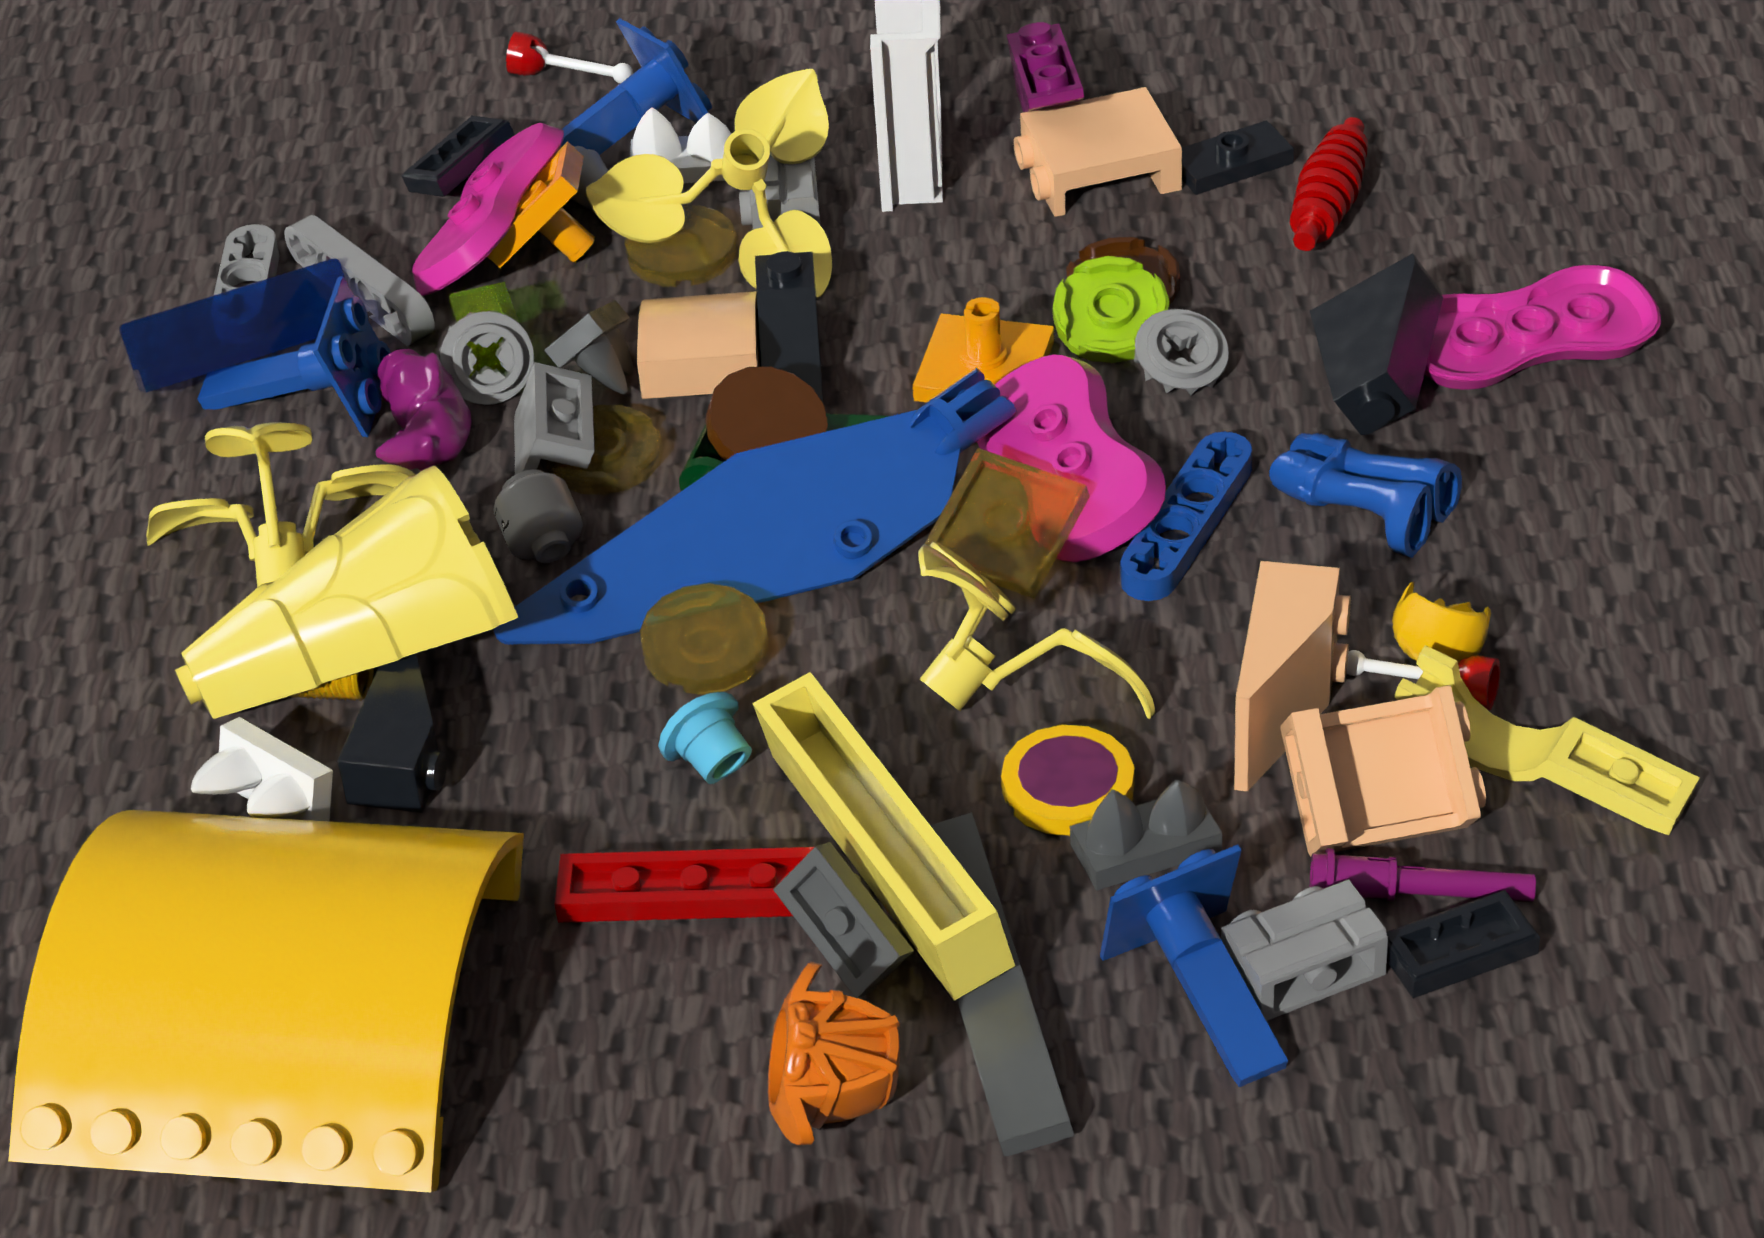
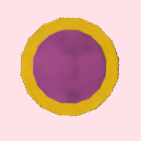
(1064, 775)

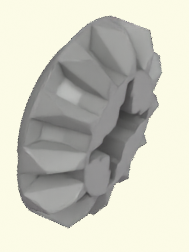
(1181, 330)
(515, 354)

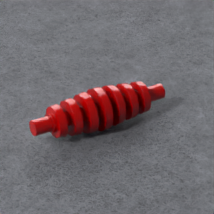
(1329, 184)

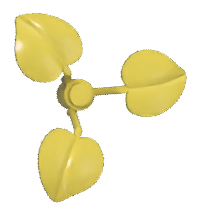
(778, 119)
(278, 543)
(965, 662)

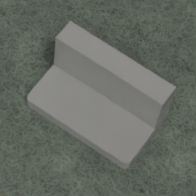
(554, 419)

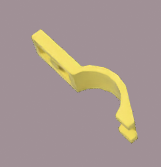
(1568, 755)

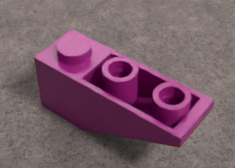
(1043, 67)

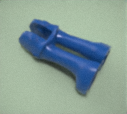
(1396, 488)

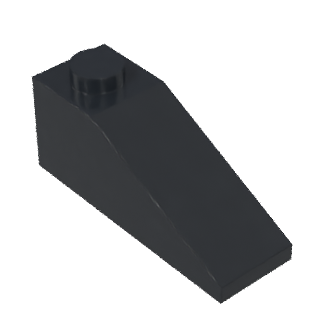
(789, 315)
(393, 745)

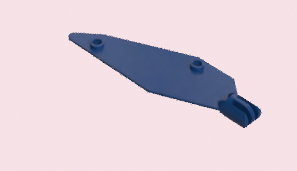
(774, 519)

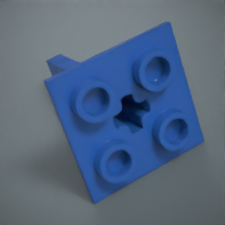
(655, 84)
(341, 358)
(1178, 915)

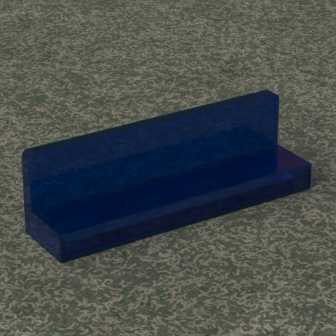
(229, 326)

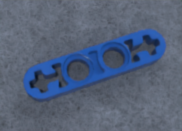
(1192, 517)

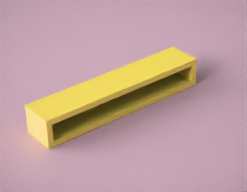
(885, 836)

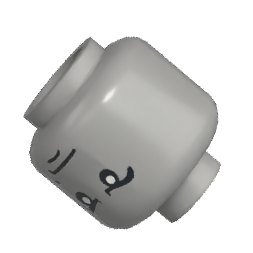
(538, 515)

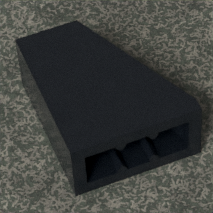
(1379, 343)

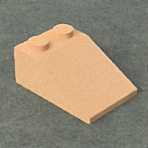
(1287, 659)

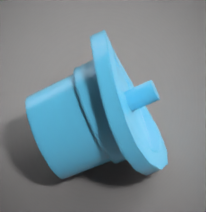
(706, 736)

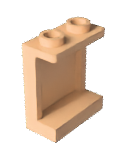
(1097, 144)
(1382, 771)

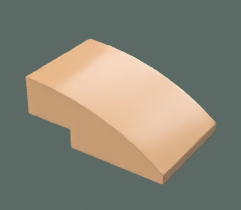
(695, 342)

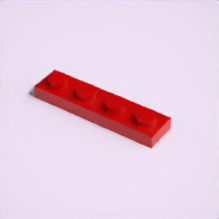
(673, 884)

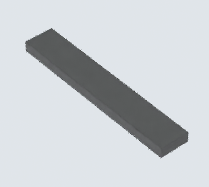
(1005, 1027)

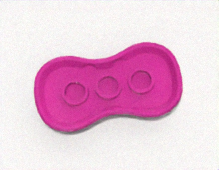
(485, 207)
(1564, 316)
(1068, 432)

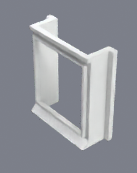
(907, 101)

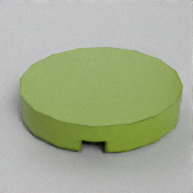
(1105, 306)

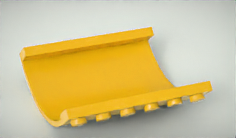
(252, 998)

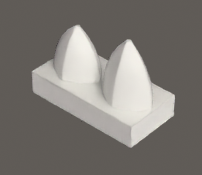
(688, 153)
(267, 773)

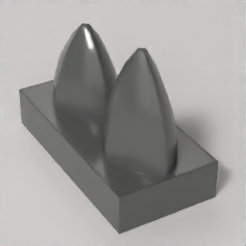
(597, 347)
(1146, 838)
(843, 920)

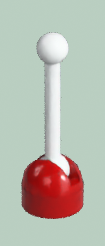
(529, 56)
(1478, 673)

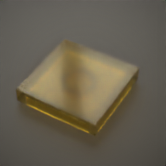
(1009, 520)

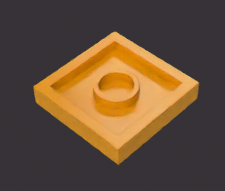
(543, 210)
(978, 342)

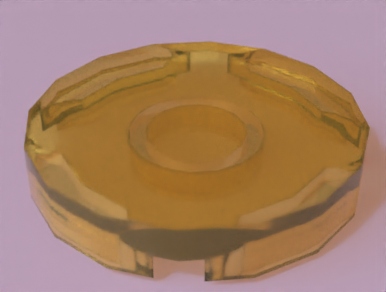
(696, 254)
(621, 459)
(704, 638)

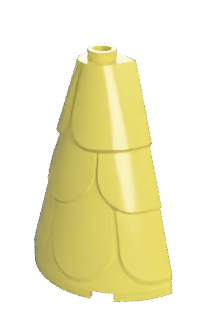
(362, 598)

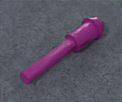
(1384, 878)

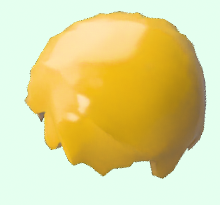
(1448, 629)

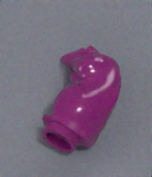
(426, 406)

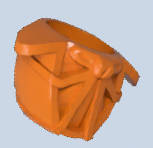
(829, 1059)

